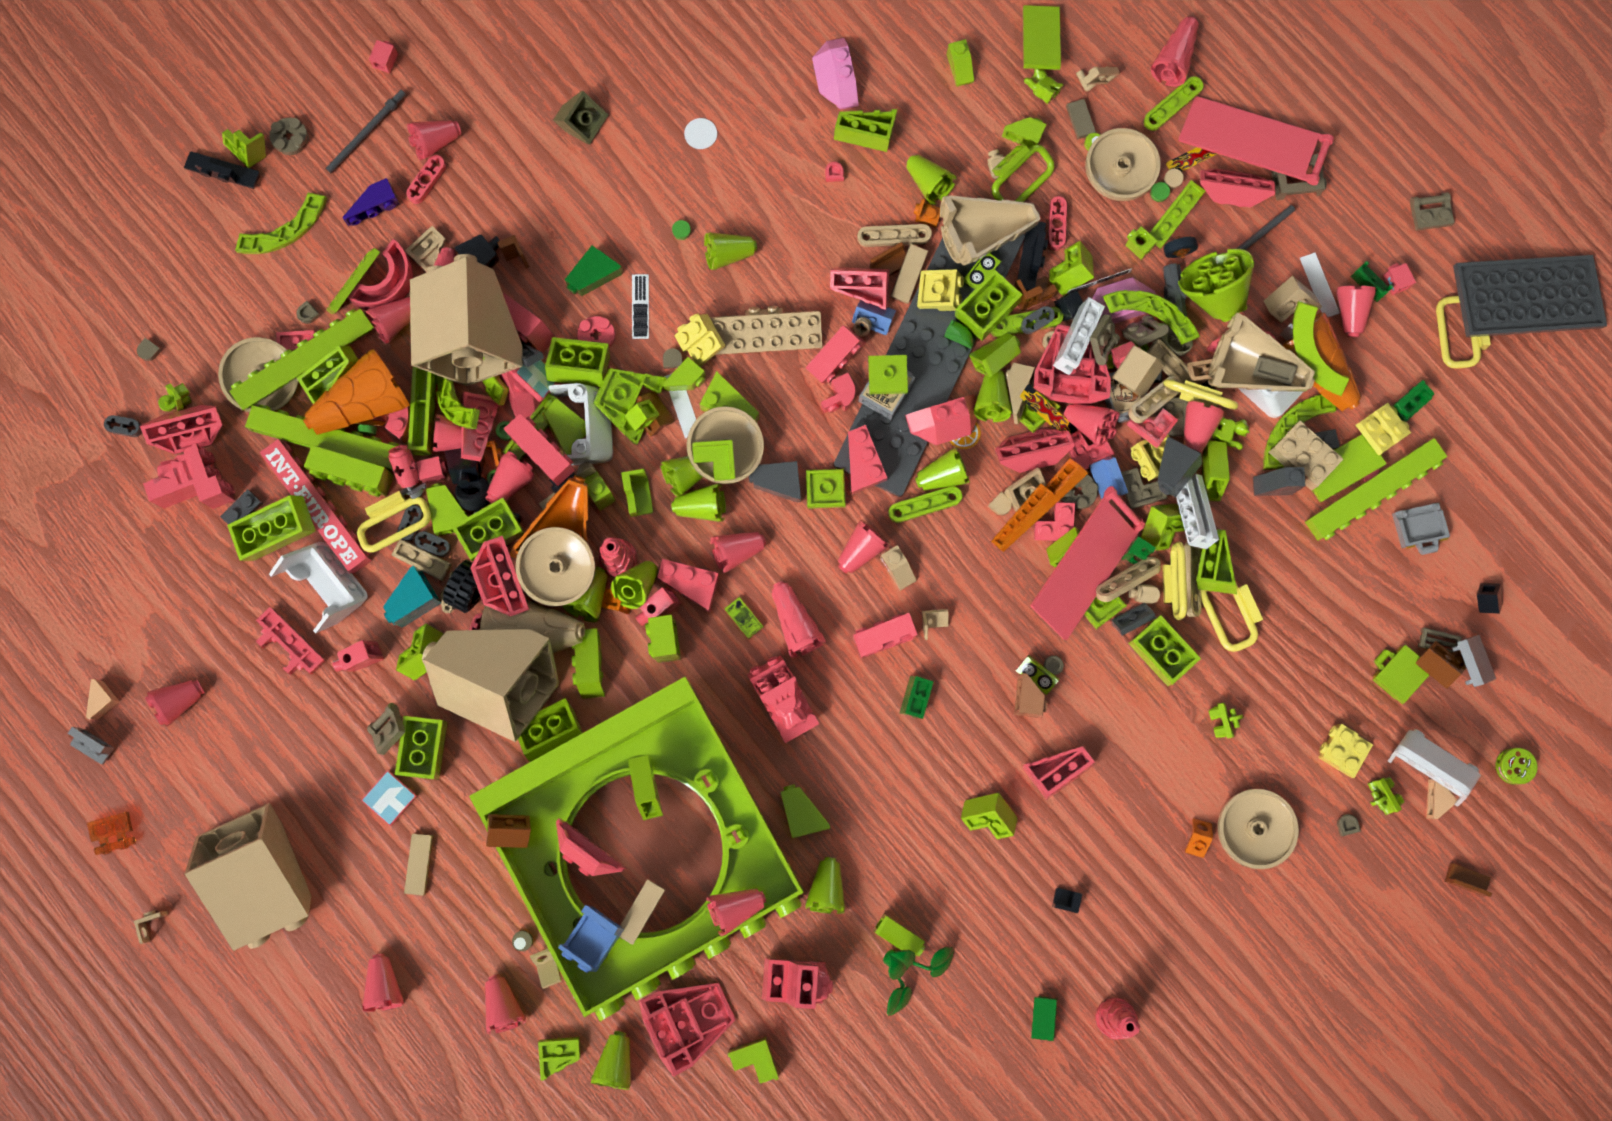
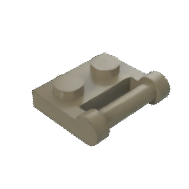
(1432, 217)
(1139, 331)
(1104, 339)
(390, 733)

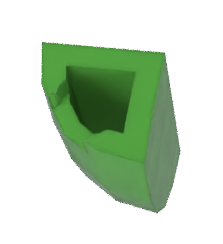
(959, 333)

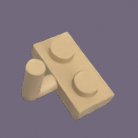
(1096, 76)

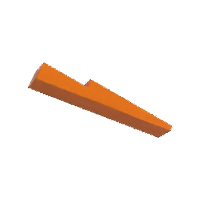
(1039, 503)

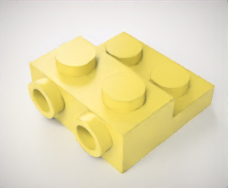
(940, 290)
(699, 338)
(1383, 428)
(1148, 458)
(1344, 750)

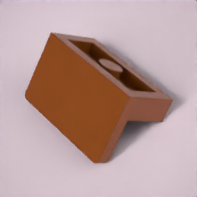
(512, 249)
(890, 259)
(663, 419)
(508, 831)
(1468, 880)

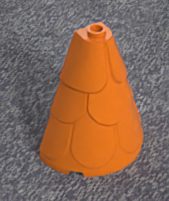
(1334, 357)
(357, 396)
(565, 509)

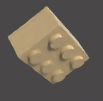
(1305, 449)

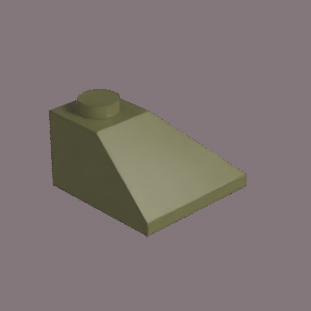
(581, 117)

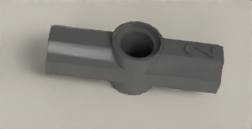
(1171, 289)

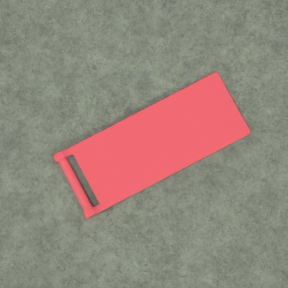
(1254, 139)
(1087, 565)

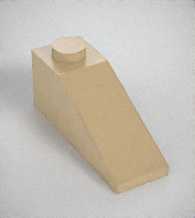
(1018, 378)

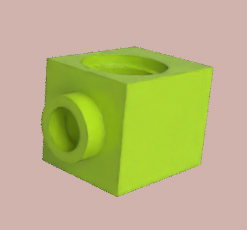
(1138, 249)
(642, 415)

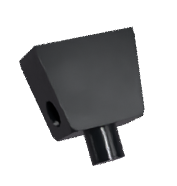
(481, 249)
(463, 470)

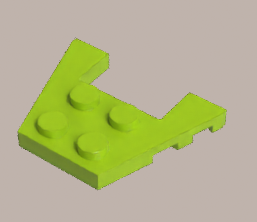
(619, 395)

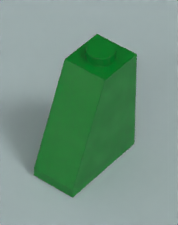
(592, 272)

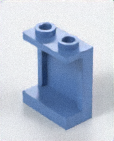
(591, 939)

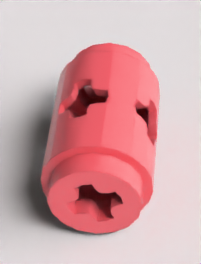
(402, 457)

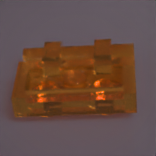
(108, 827)

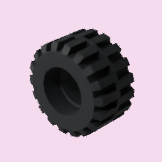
(461, 588)

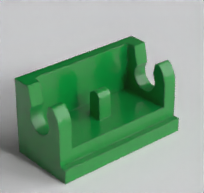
(1366, 277)
(1413, 400)
(1138, 548)
(916, 697)
(1044, 1018)

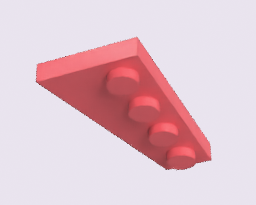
(475, 440)

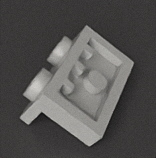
(90, 744)

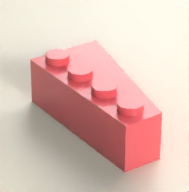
(543, 453)

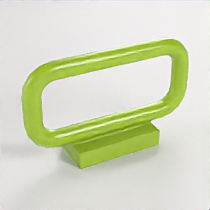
(1013, 162)

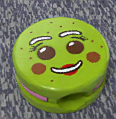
(1516, 766)

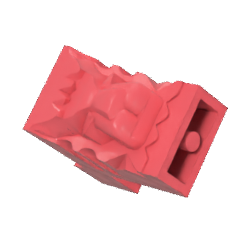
(188, 477)
(782, 698)
(796, 982)

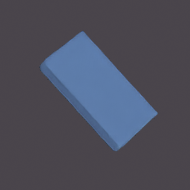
(879, 318)
(1107, 474)

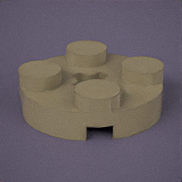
(281, 129)
(1089, 494)

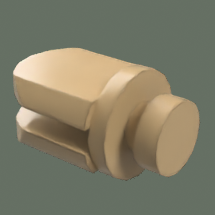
(994, 160)
(1145, 593)

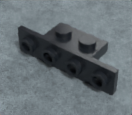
(221, 170)
(1032, 255)

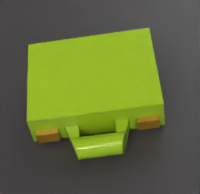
(1401, 674)

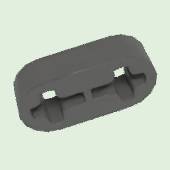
(1039, 323)
(124, 422)
(406, 521)
(434, 540)

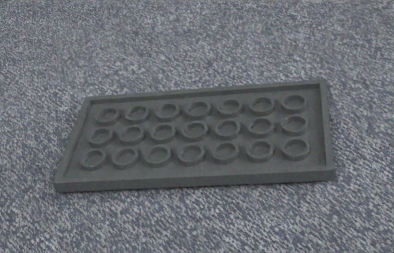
(1529, 295)

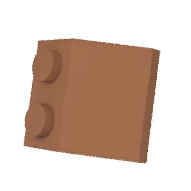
(1029, 698)

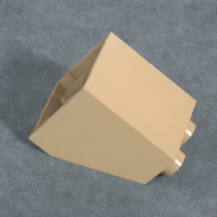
(459, 319)
(492, 676)
(249, 878)

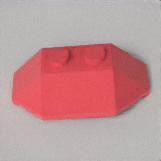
(1236, 187)
(519, 397)
(944, 421)
(183, 428)
(1034, 450)
(497, 578)
(584, 852)

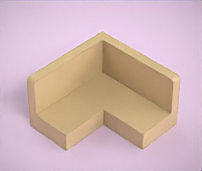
(1285, 299)

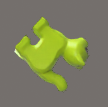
(1043, 86)
(1227, 430)

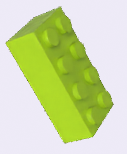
(348, 471)
(271, 528)

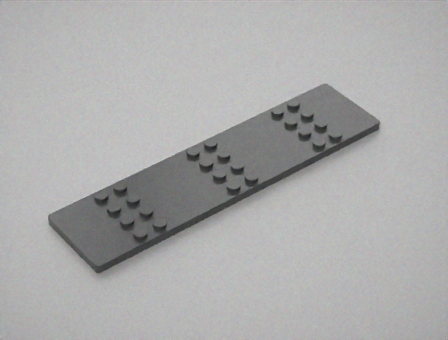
(934, 364)

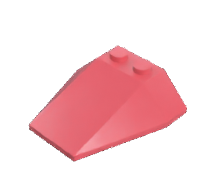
(1083, 386)
(685, 1023)

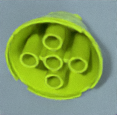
(1219, 282)

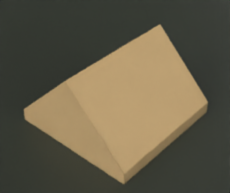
(1138, 371)
(1023, 488)

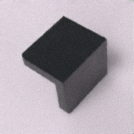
(1069, 305)
(1490, 598)
(1067, 900)

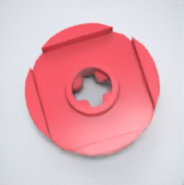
(596, 323)

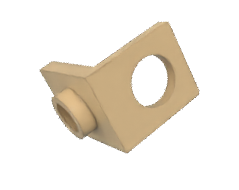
(934, 619)
(141, 924)
(546, 968)

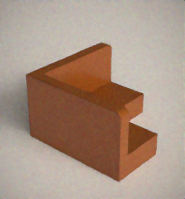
(1039, 294)
(1442, 664)

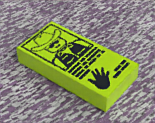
(743, 618)

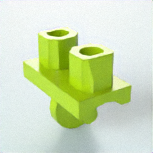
(176, 397)
(1226, 729)
(1384, 797)

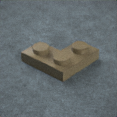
(1177, 408)
(1140, 494)

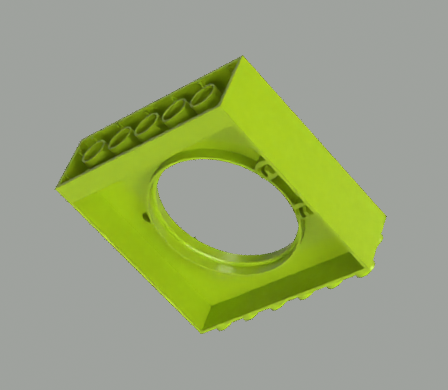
(684, 747)

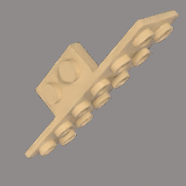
(769, 330)

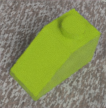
(960, 62)
(1025, 131)
(685, 377)

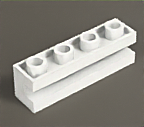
(1078, 336)
(1197, 514)

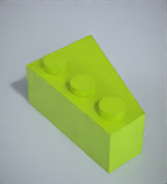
(866, 129)
(327, 371)
(722, 394)
(1216, 568)
(588, 665)

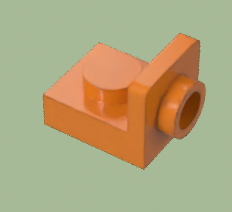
(927, 214)
(610, 603)

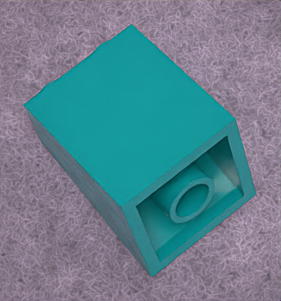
(410, 599)

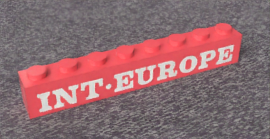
(322, 512)

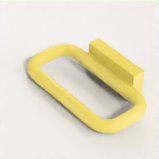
(1478, 343)
(1195, 392)
(386, 508)
(1175, 581)
(1249, 611)

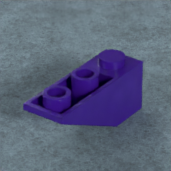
(373, 201)

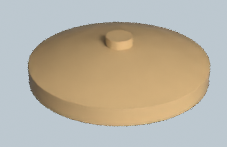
(1122, 164)
(247, 357)
(733, 425)
(555, 566)
(1258, 829)

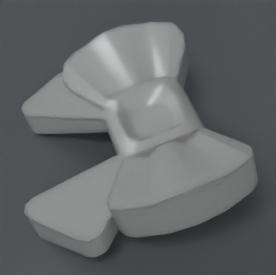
(414, 492)

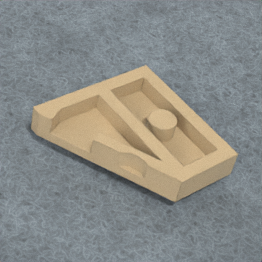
(426, 248)

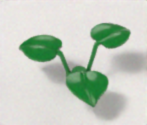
(900, 962)

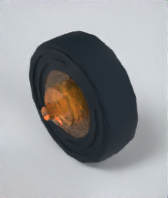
(1180, 247)

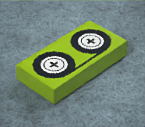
(981, 270)
(1040, 675)

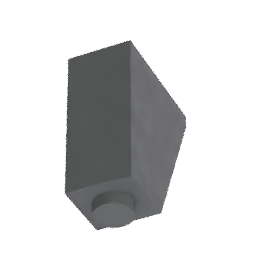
(1177, 466)
(778, 479)
(1279, 482)

